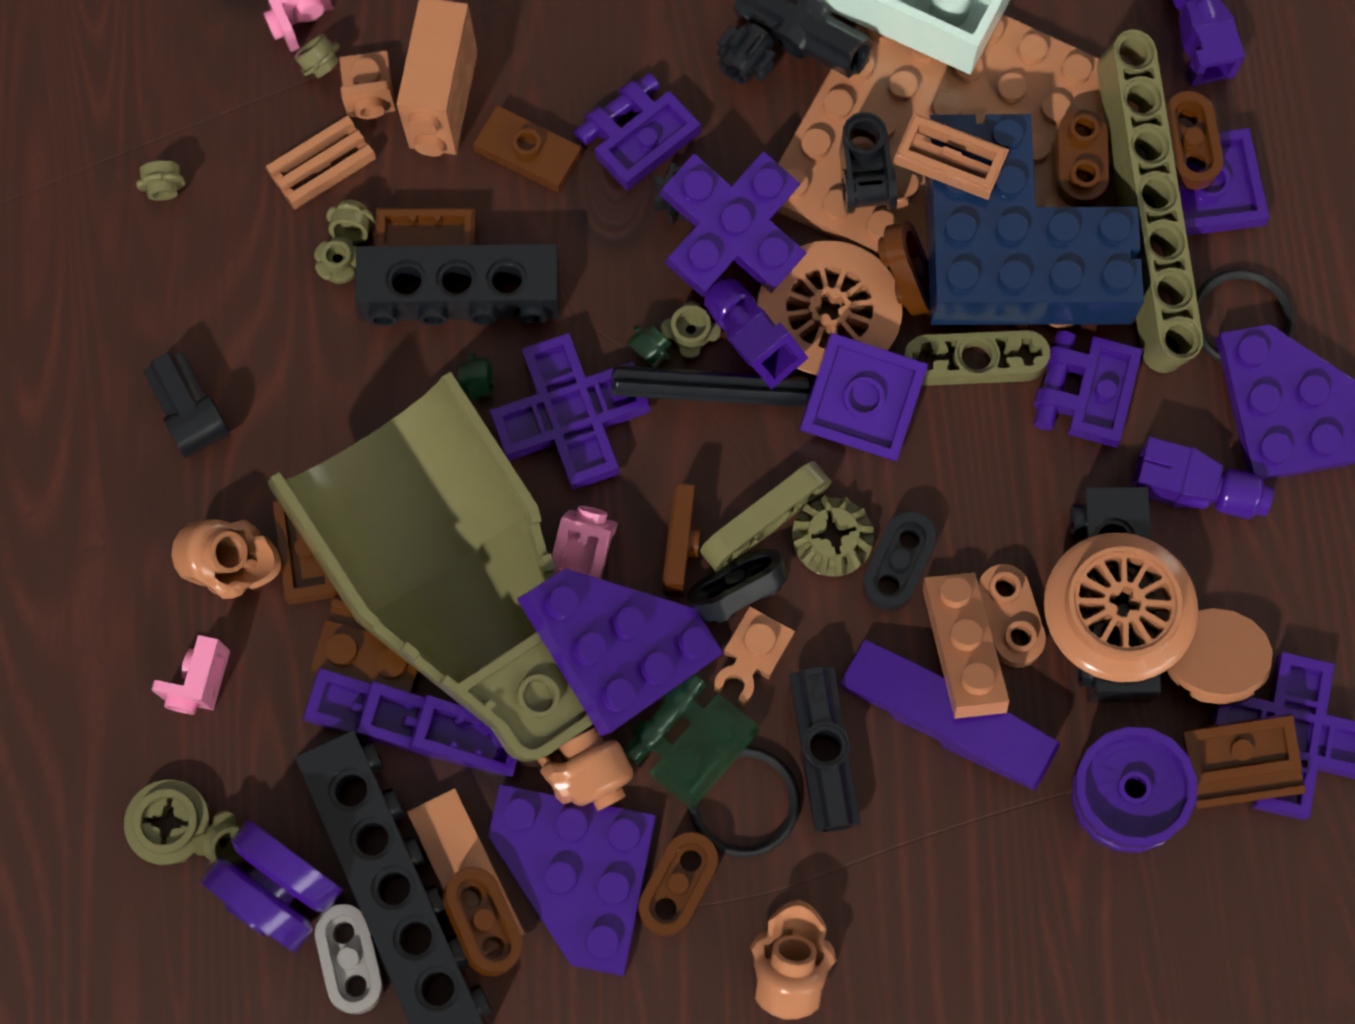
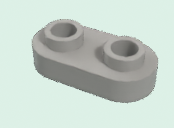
(348, 960)

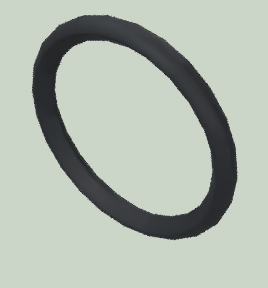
(1272, 285)
(785, 830)

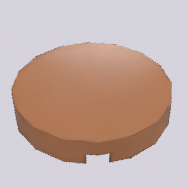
(1225, 658)

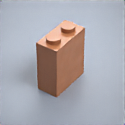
(437, 77)

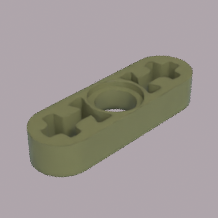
(1014, 367)
(765, 516)

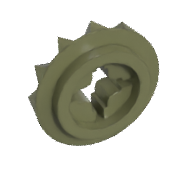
(819, 554)
(153, 803)

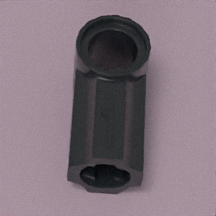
(189, 412)

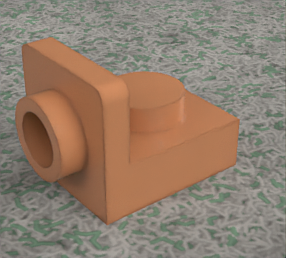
(367, 85)

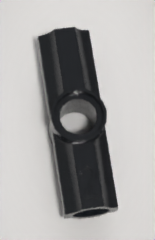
(809, 30)
(831, 782)

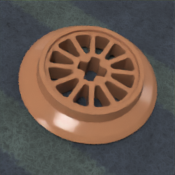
(850, 264)
(1094, 653)

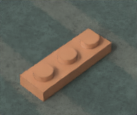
(965, 645)

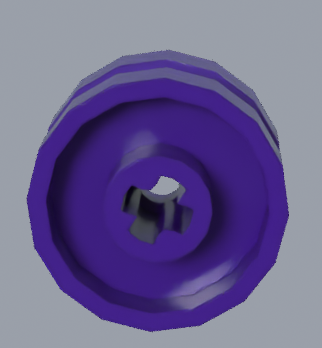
(1136, 758)
(266, 892)

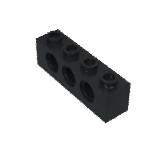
(436, 267)
(1115, 511)

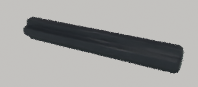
(707, 386)

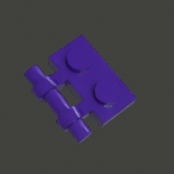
(645, 140)
(1103, 392)

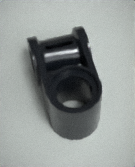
(867, 173)

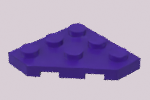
(1287, 404)
(616, 643)
(577, 870)

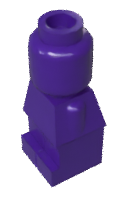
(1209, 40)
(751, 331)
(1194, 480)

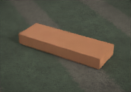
(454, 845)

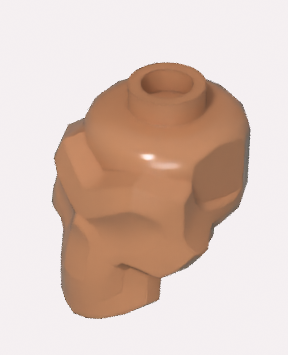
(225, 556)
(587, 770)
(792, 961)

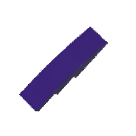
(923, 703)
(406, 722)

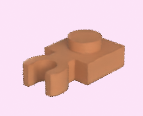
(755, 649)

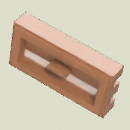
(317, 155)
(944, 172)

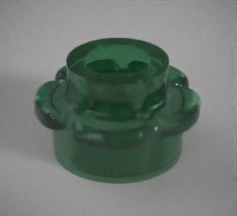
(650, 345)
(476, 377)

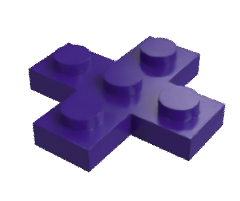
(732, 223)
(566, 413)
(1324, 741)

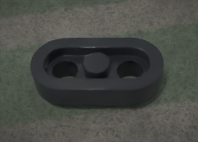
(899, 563)
(738, 585)

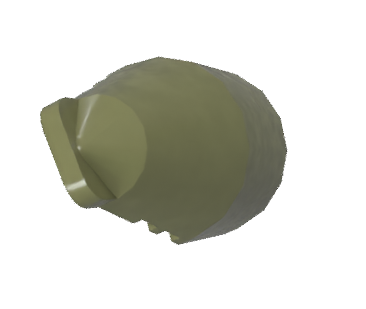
(429, 555)

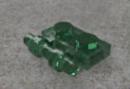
(702, 751)

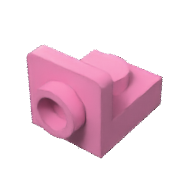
(290, 12)
(583, 541)
(203, 675)

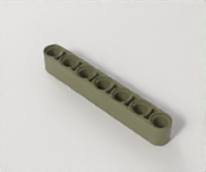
(1158, 180)

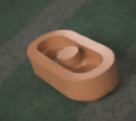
(1012, 614)

